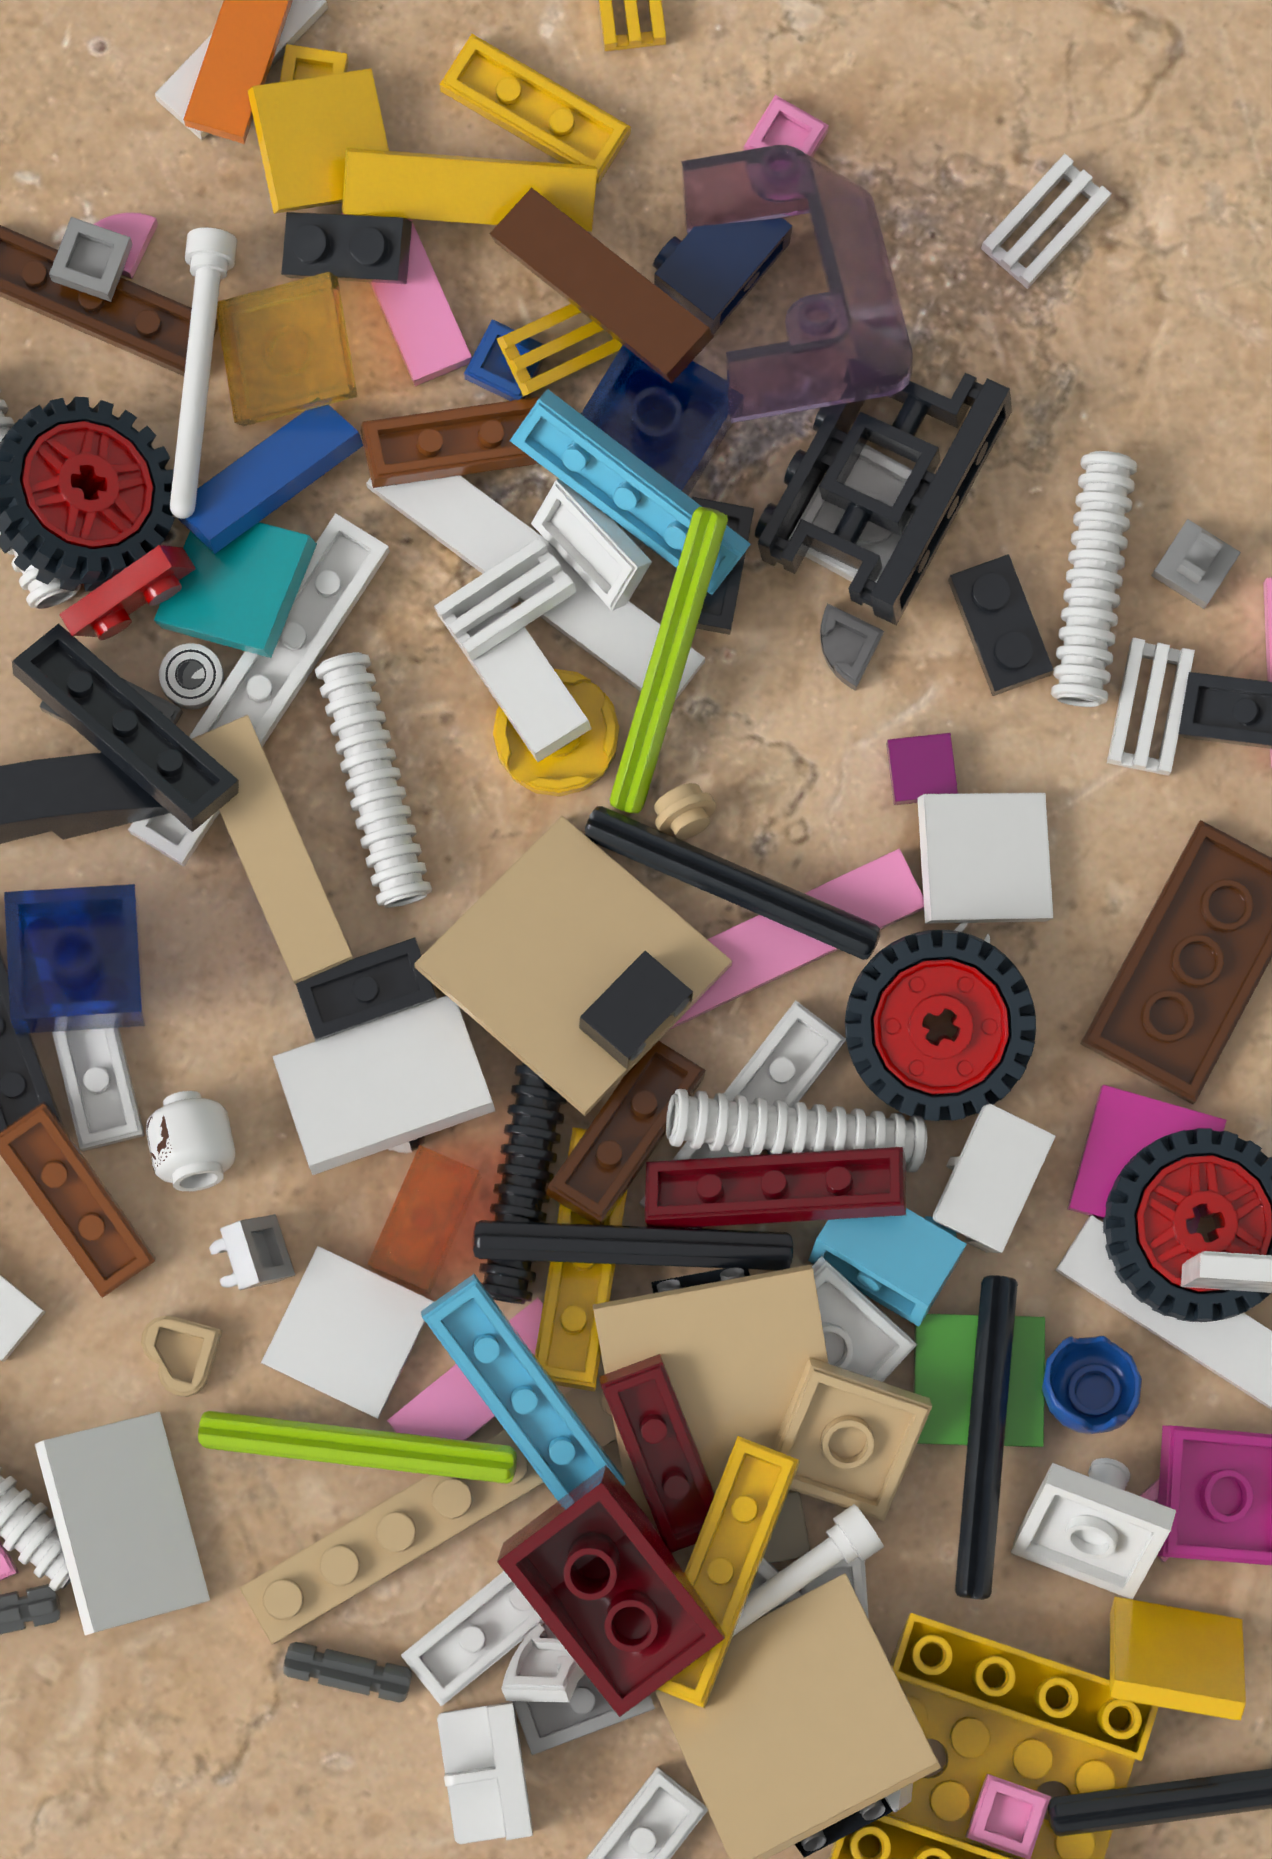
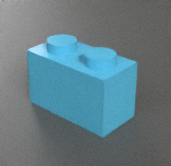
(892, 1259)

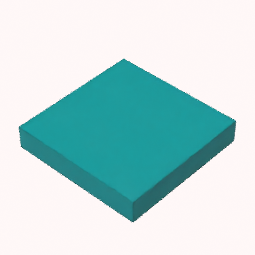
(241, 590)

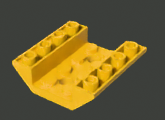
(1003, 1718)

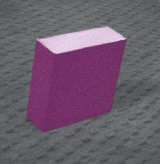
(921, 767)

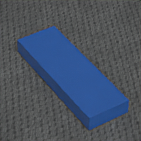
(270, 475)

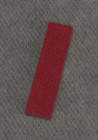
(776, 1188)

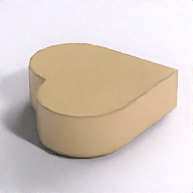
(182, 1351)

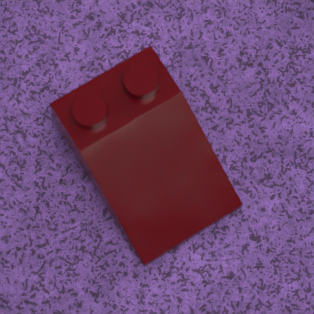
(610, 1591)

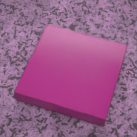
(1118, 1131)
(1219, 1494)

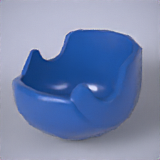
(1091, 1385)

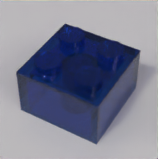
(662, 423)
(74, 959)

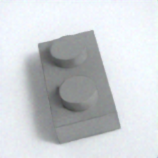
(560, 1722)

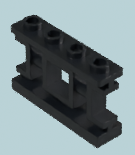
(927, 495)

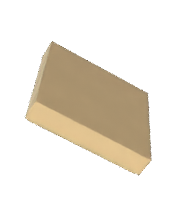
(850, 1437)

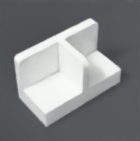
(992, 1178)
(485, 1773)

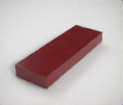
(660, 1449)

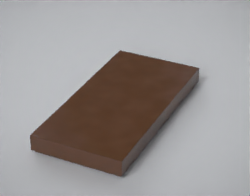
(1190, 966)

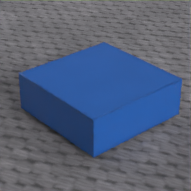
(489, 367)

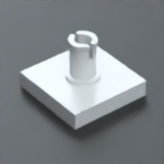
(1094, 1527)

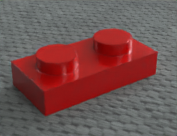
(147, 580)

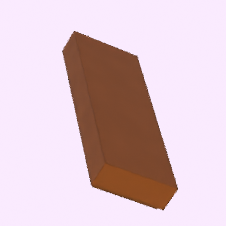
(445, 443)
(73, 1200)

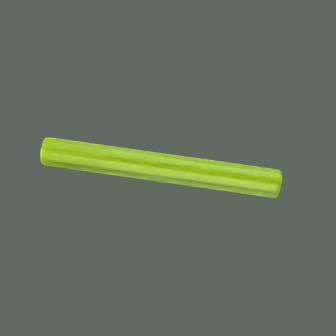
(668, 659)
(357, 1447)

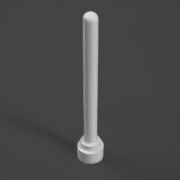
(210, 256)
(847, 1540)

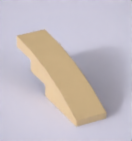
(275, 855)

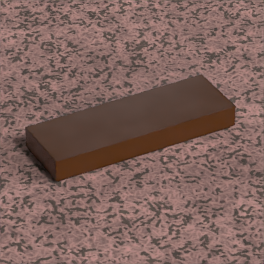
(623, 1134)

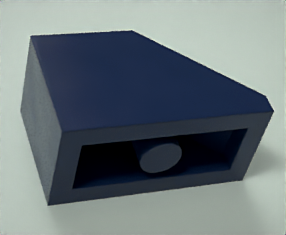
(719, 265)

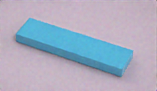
(617, 482)
(516, 1387)

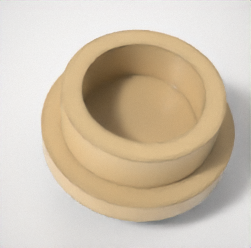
(684, 811)

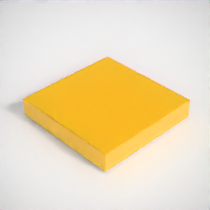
(306, 133)
(1177, 1658)

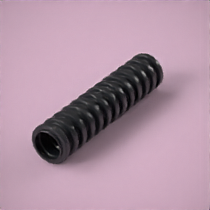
(524, 1177)

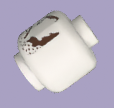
(190, 1141)

